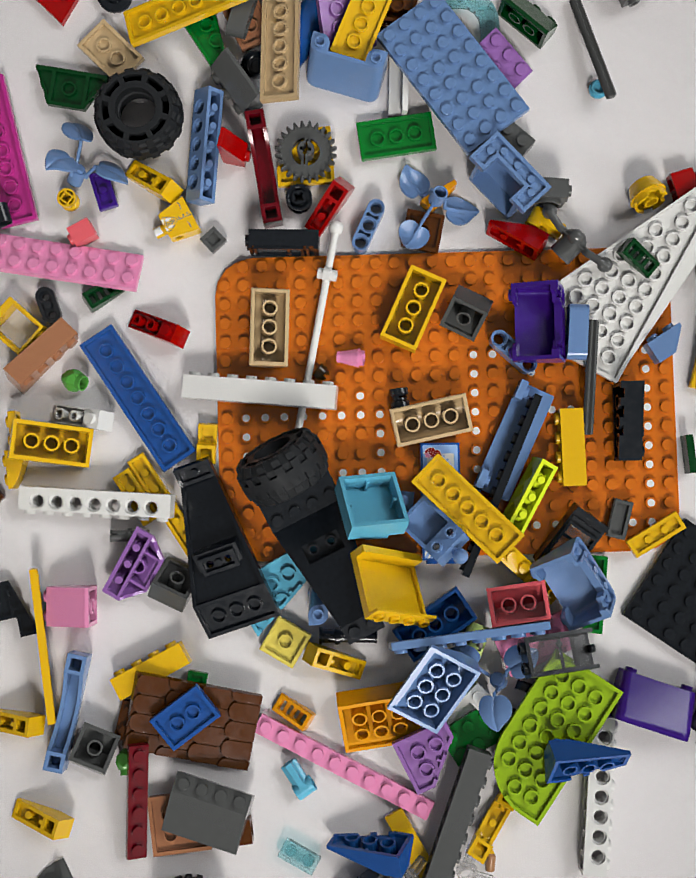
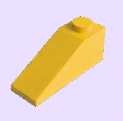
(154, 182)
(333, 660)
(22, 723)
(43, 819)

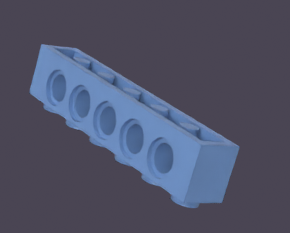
(203, 146)

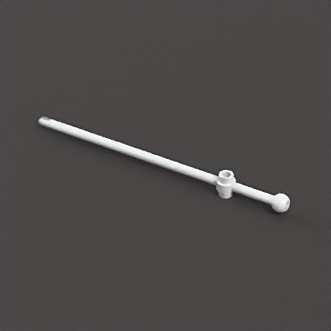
(327, 275)

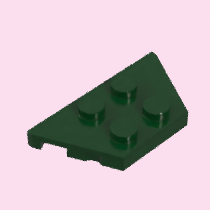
(69, 87)

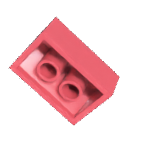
(519, 604)

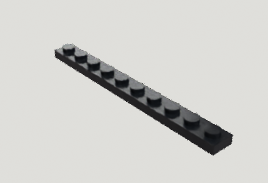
(504, 474)

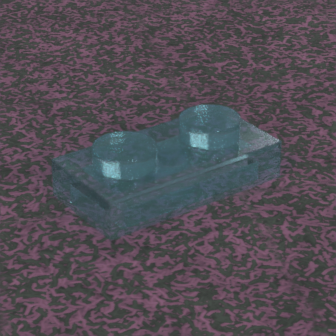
(299, 856)

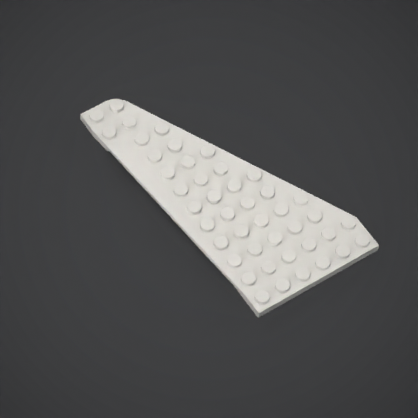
(623, 297)

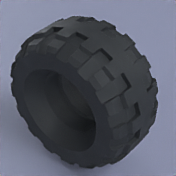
(150, 138)
(282, 467)

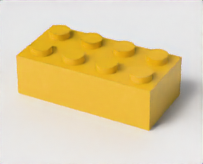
(412, 308)
(50, 443)

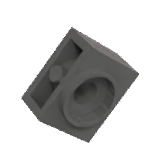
(557, 194)

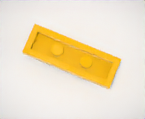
(128, 482)
(655, 534)

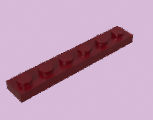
(137, 800)

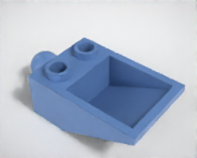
(436, 533)

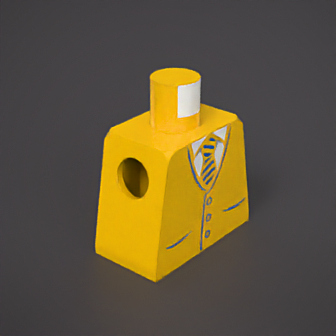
(177, 222)

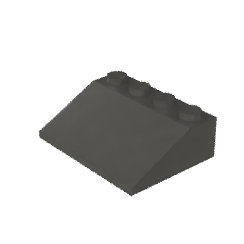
(207, 812)

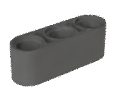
(240, 19)

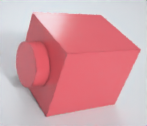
(82, 233)

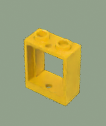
(6, 311)

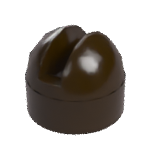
(320, 371)

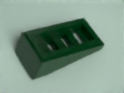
(637, 247)
(99, 303)

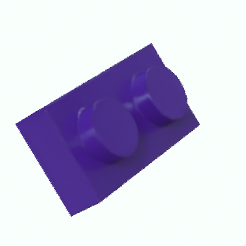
(103, 192)

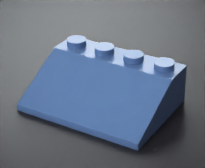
(435, 687)

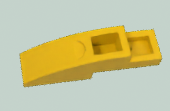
(14, 468)
(520, 566)

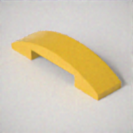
(489, 828)

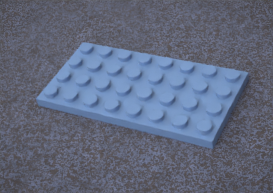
(452, 73)

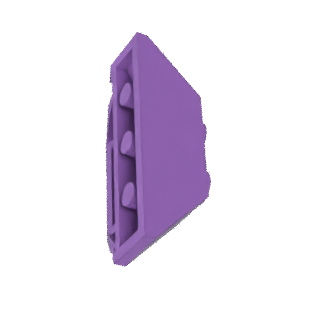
(135, 566)

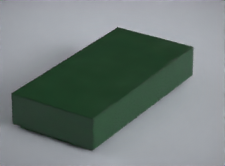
(689, 454)

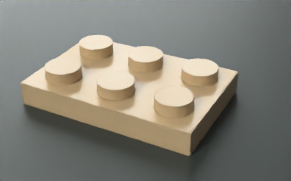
(109, 50)

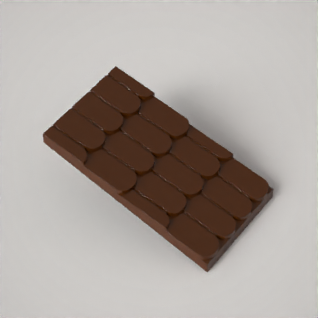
(222, 743)

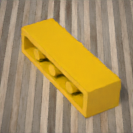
(571, 447)
(158, 663)

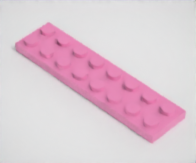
(70, 263)

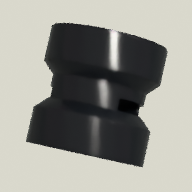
(395, 394)

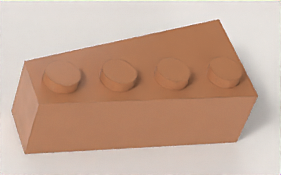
(40, 355)

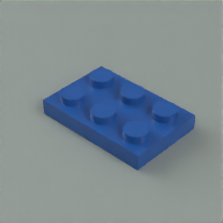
(185, 717)

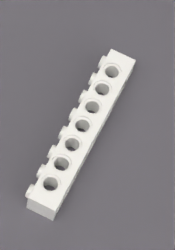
(29, 503)
(598, 865)

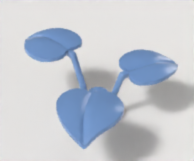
(61, 160)
(415, 183)
(497, 709)

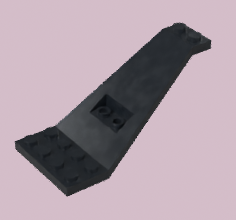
(309, 522)
(232, 589)

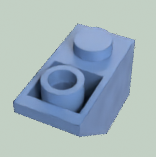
(663, 345)

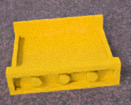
(389, 586)

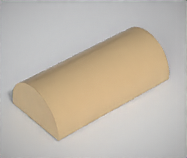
(269, 328)
(431, 420)

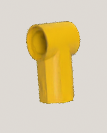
(539, 221)

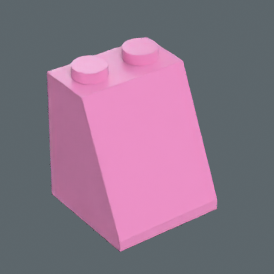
(70, 606)

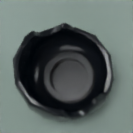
(251, 64)

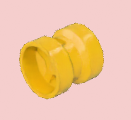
(72, 201)

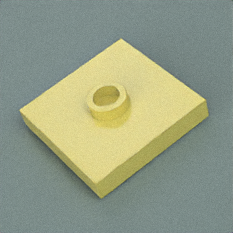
(285, 641)

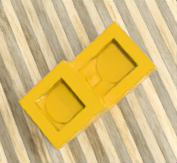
(207, 441)

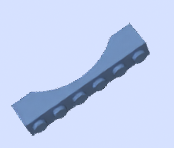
(73, 689)

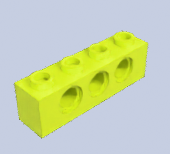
(529, 492)

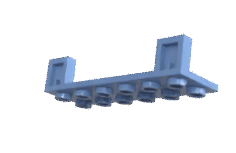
(501, 443)

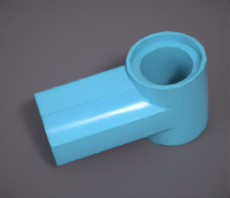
(301, 783)

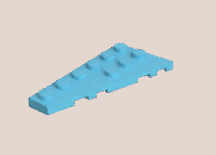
(284, 582)

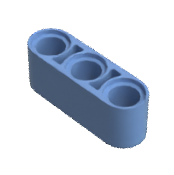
(368, 217)
(577, 331)
(502, 349)

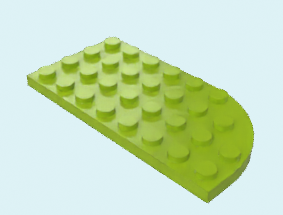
(553, 708)

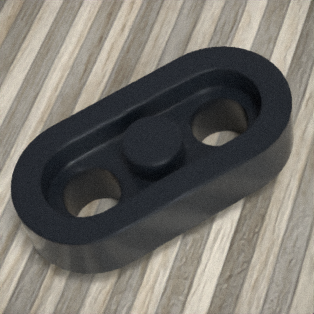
(48, 306)

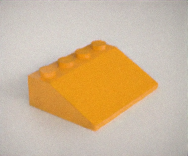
(366, 719)

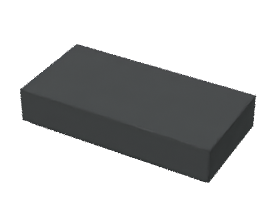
(619, 518)

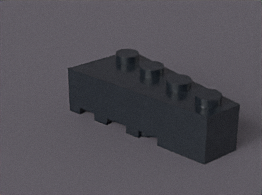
(628, 420)

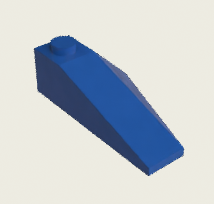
(572, 757)
(381, 853)

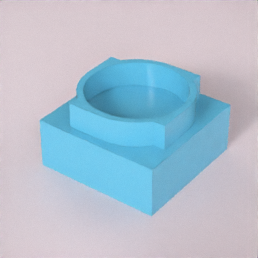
(371, 505)

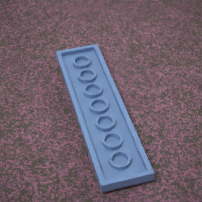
(476, 636)

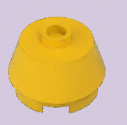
(647, 193)

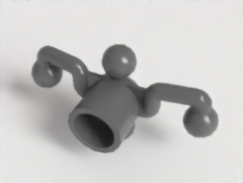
(572, 242)

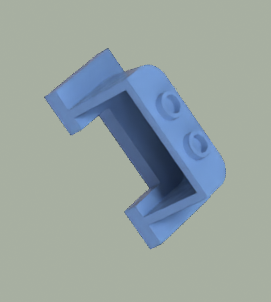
(506, 176)

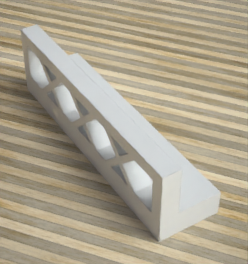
(397, 91)

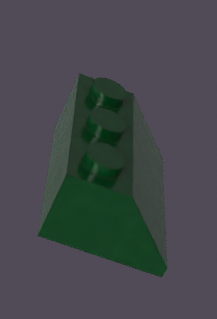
(528, 20)

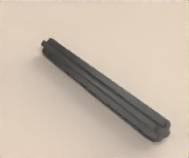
(593, 49)
(590, 377)

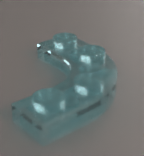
(484, 12)

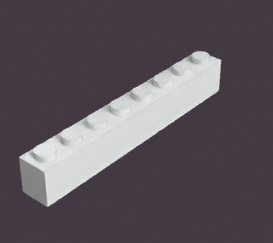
(261, 392)

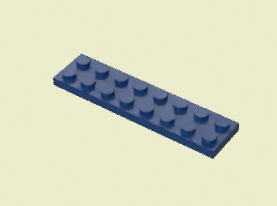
(137, 398)

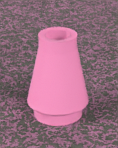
(351, 357)

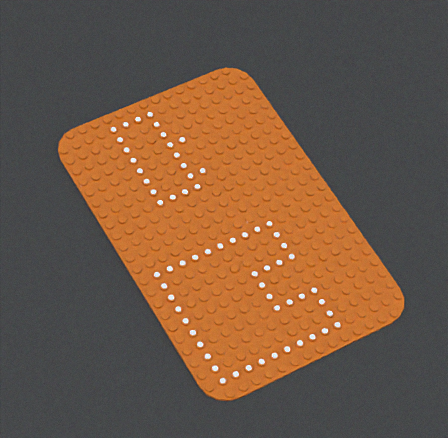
(444, 364)

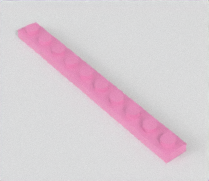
(344, 766)

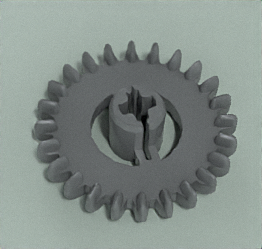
(307, 134)

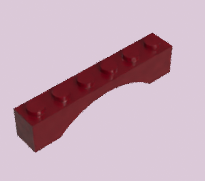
(263, 168)

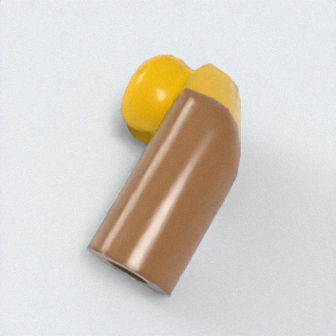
(490, 862)

